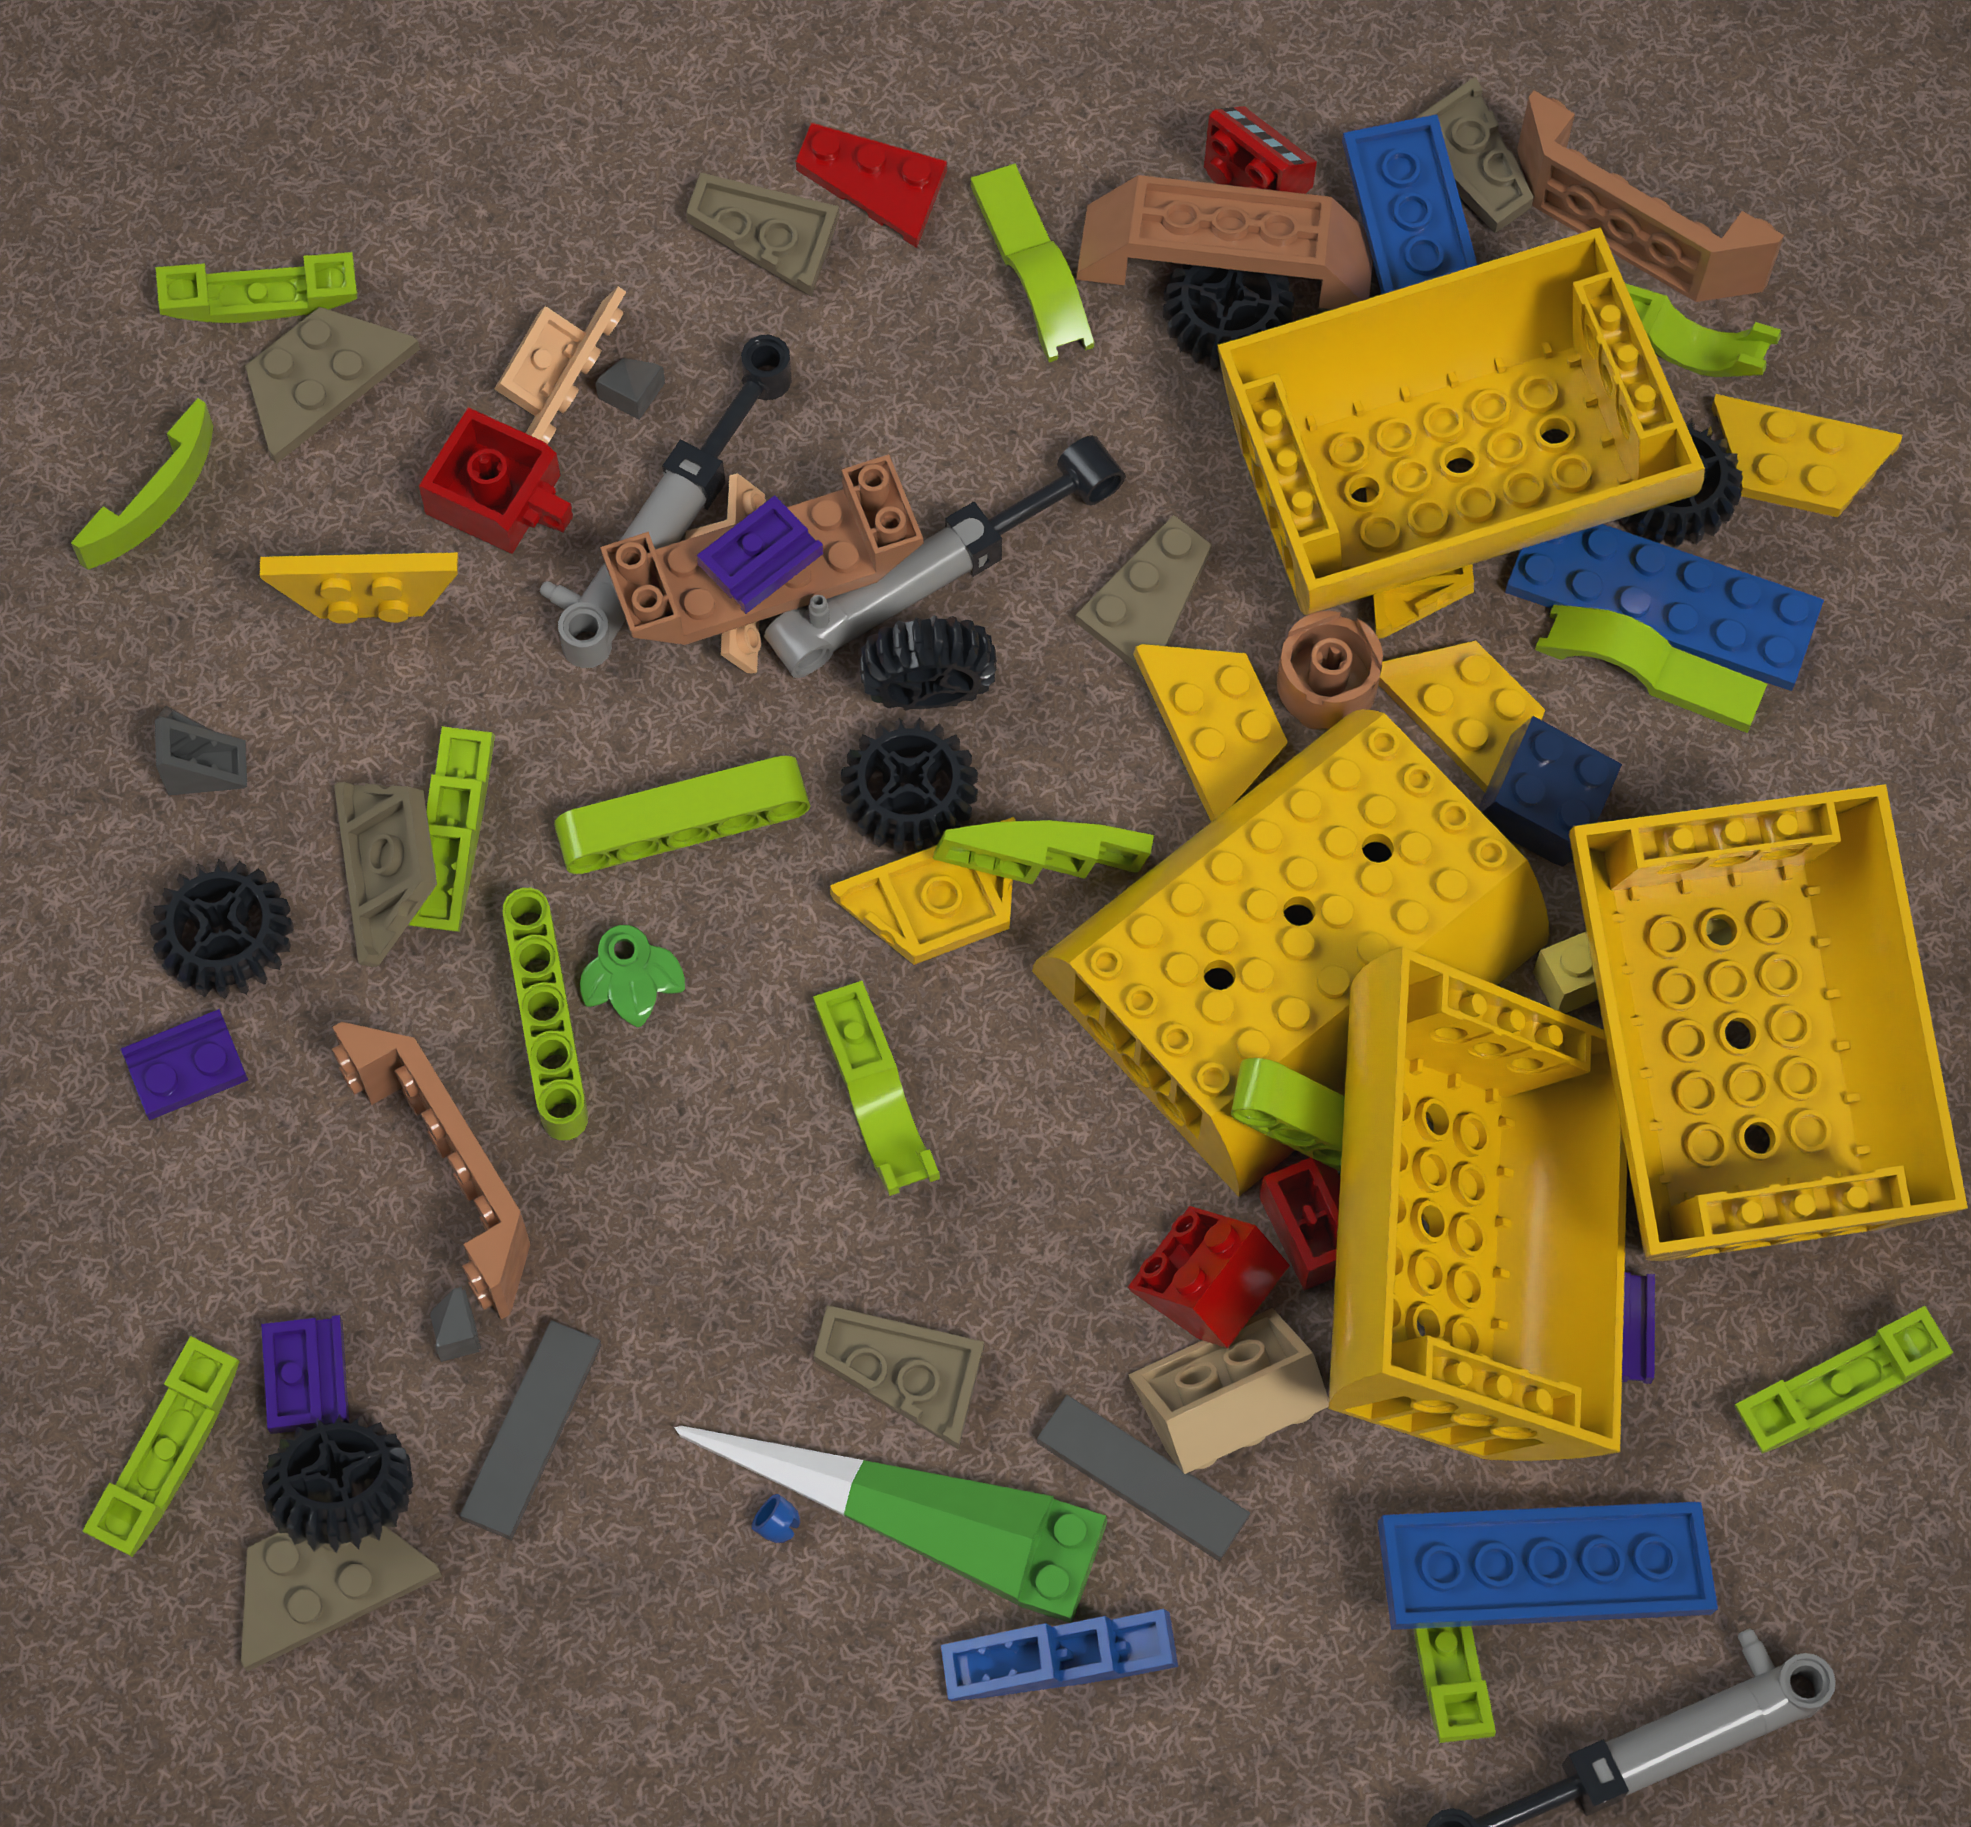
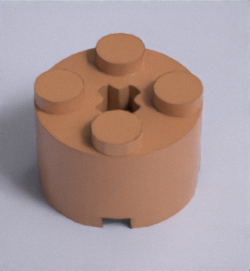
(1328, 668)

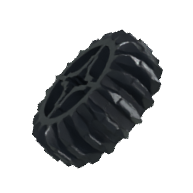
(1207, 292)
(1687, 516)
(928, 663)
(885, 814)
(203, 962)
(304, 1490)

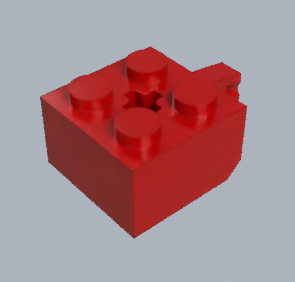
(494, 483)

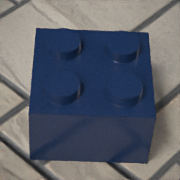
(1546, 788)

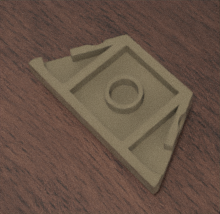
(320, 373)
(385, 862)
(307, 1593)

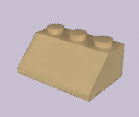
(1230, 1398)

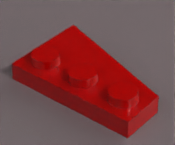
(881, 179)

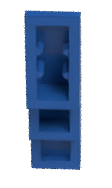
(1058, 1655)

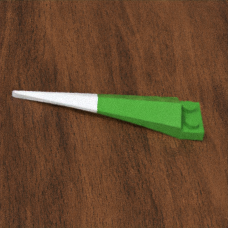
(991, 1534)

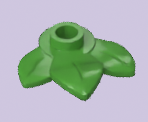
(630, 982)

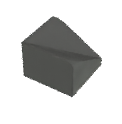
(631, 386)
(455, 1326)

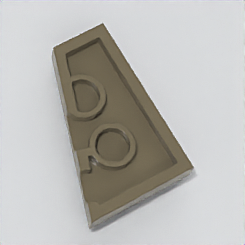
(1480, 162)
(766, 226)
(1147, 593)
(903, 1366)

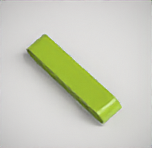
(681, 814)
(539, 991)
(1290, 1109)

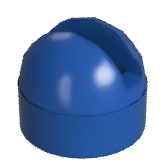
(775, 1519)

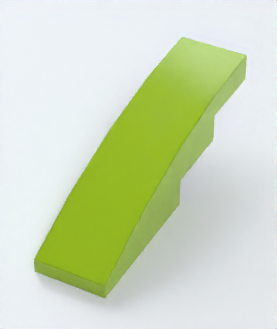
(455, 822)
(1025, 847)

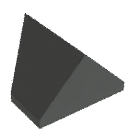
(196, 757)

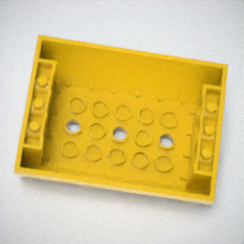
(1448, 374)
(1221, 903)
(1833, 1009)
(1521, 1238)

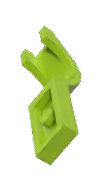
(1034, 258)
(1698, 347)
(1659, 666)
(874, 1087)

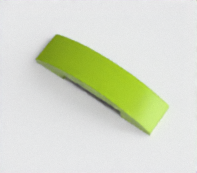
(256, 294)
(113, 535)
(1844, 1382)
(166, 1449)
(1454, 1684)

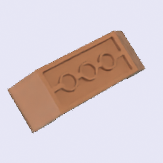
(1637, 225)
(1228, 231)
(863, 537)
(388, 1061)

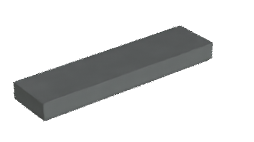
(530, 1430)
(1143, 1478)

